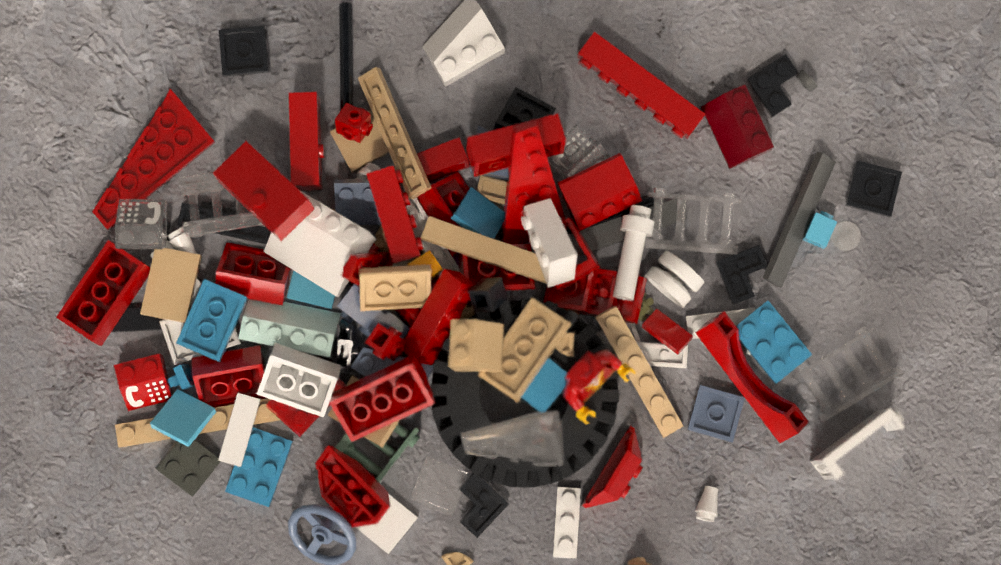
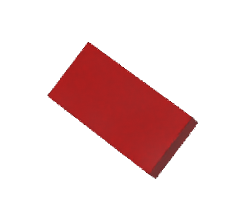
(667, 331)

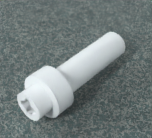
(636, 228)

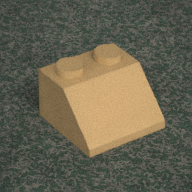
(476, 346)

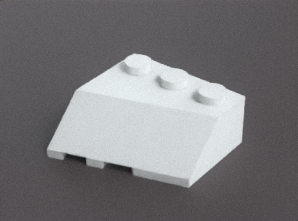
(463, 43)

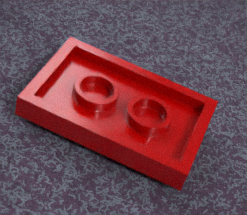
(295, 418)

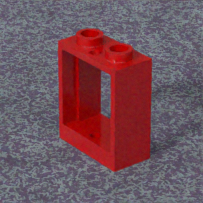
(587, 266)

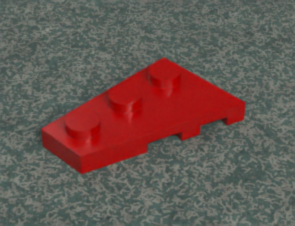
(365, 260)

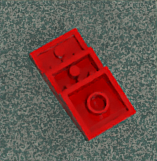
(595, 295)

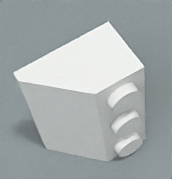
(299, 380)

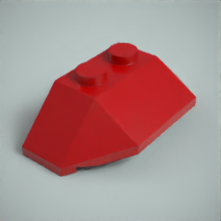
(617, 472)
(351, 488)

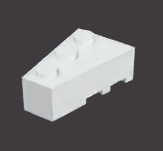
(550, 242)

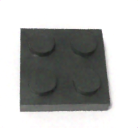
(188, 465)

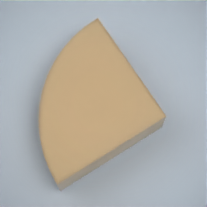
(566, 344)
(456, 558)

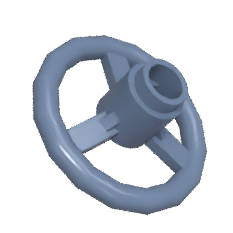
(324, 532)

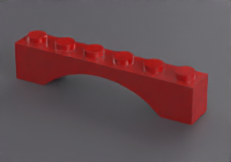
(778, 414)

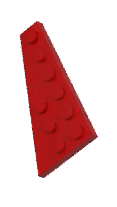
(158, 155)
(528, 181)

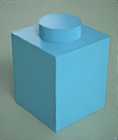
(820, 229)

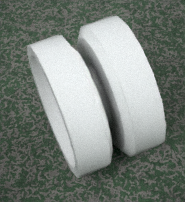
(674, 279)

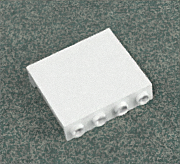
(825, 461)

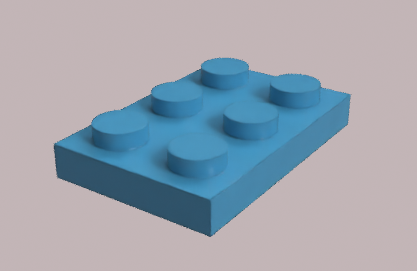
(211, 320)
(772, 342)
(260, 468)

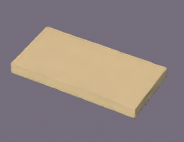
(527, 348)

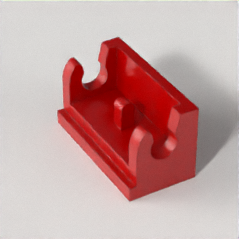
(443, 159)

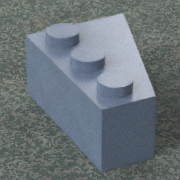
(368, 319)

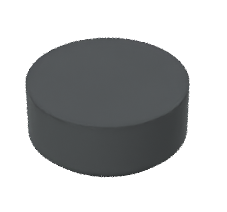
(806, 80)

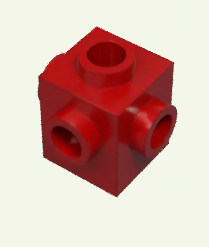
(353, 123)
(386, 342)

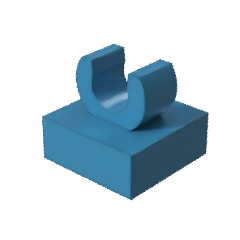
(183, 377)

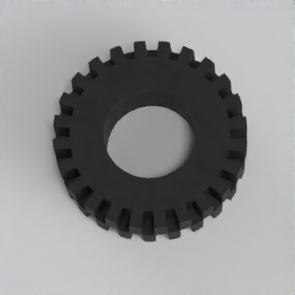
(460, 408)

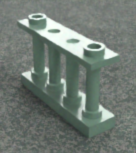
(347, 447)

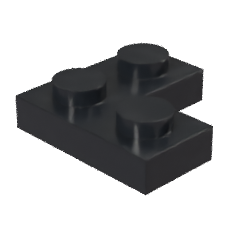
(767, 84)
(735, 271)
(487, 504)

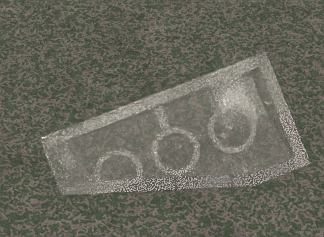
(527, 438)

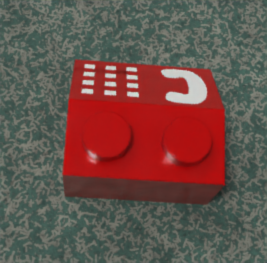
(143, 382)

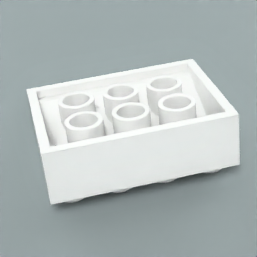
(321, 247)

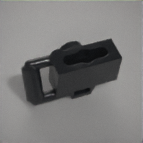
(346, 346)

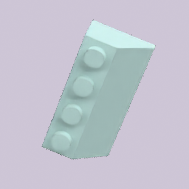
(290, 325)

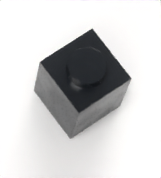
(487, 294)

